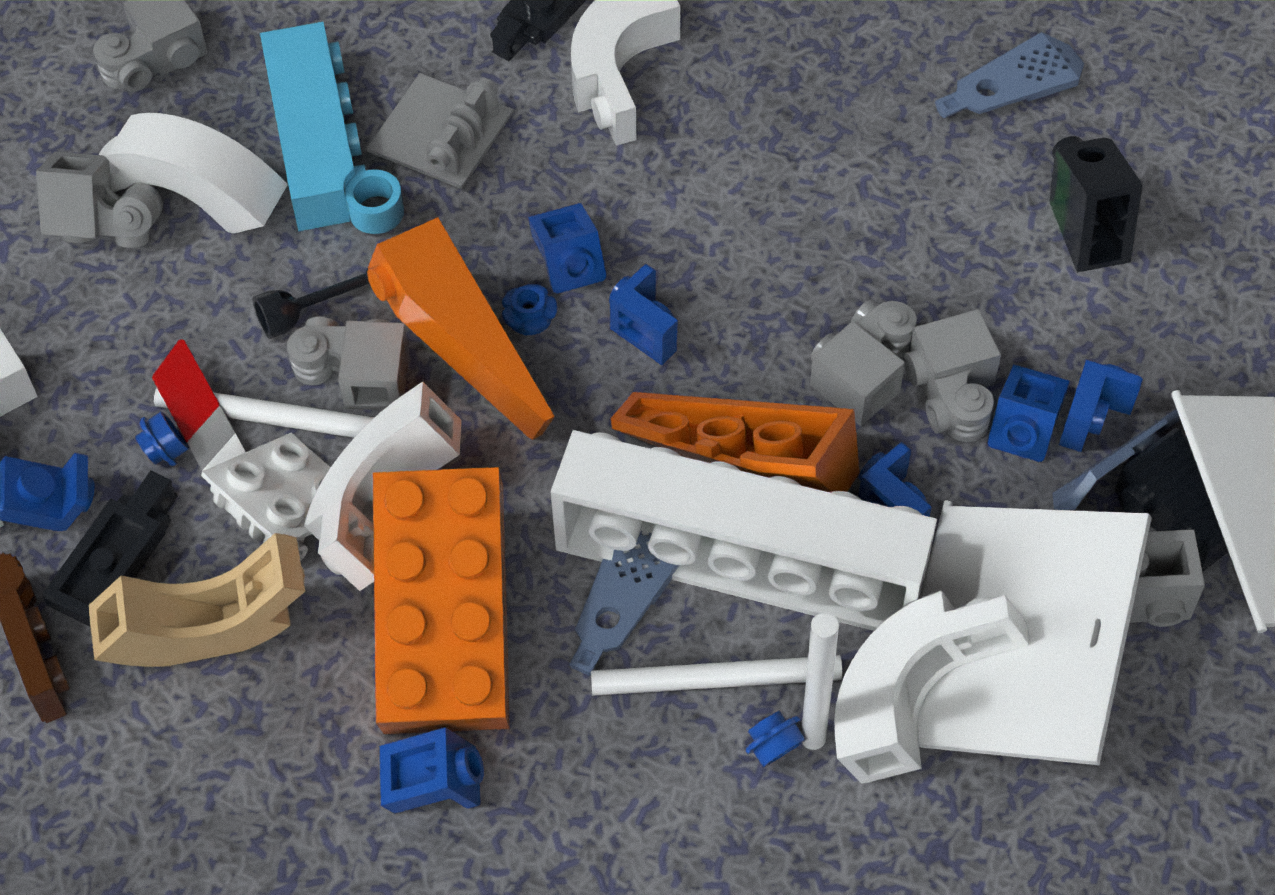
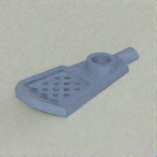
(1025, 72)
(1074, 491)
(620, 596)

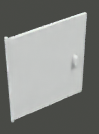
(1236, 461)
(1063, 579)

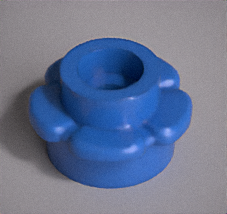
(531, 320)
(161, 439)
(774, 738)

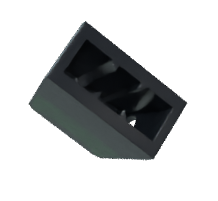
(1089, 181)

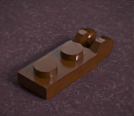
(25, 634)

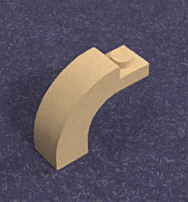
(188, 622)

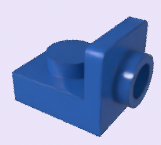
(569, 247)
(640, 318)
(1098, 390)
(1027, 413)
(883, 483)
(45, 493)
(429, 771)

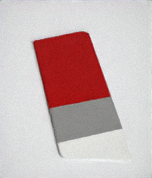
(196, 408)

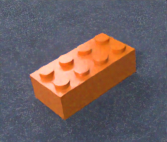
(440, 601)

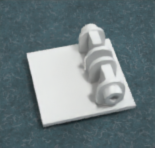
(269, 488)

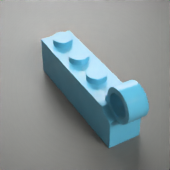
(317, 141)

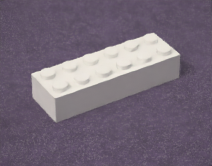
(741, 530)

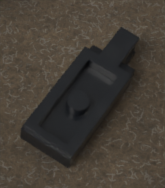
(529, 22)
(113, 547)

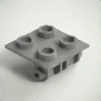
(442, 128)

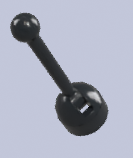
(280, 311)

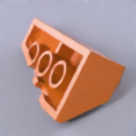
(446, 309)
(760, 438)

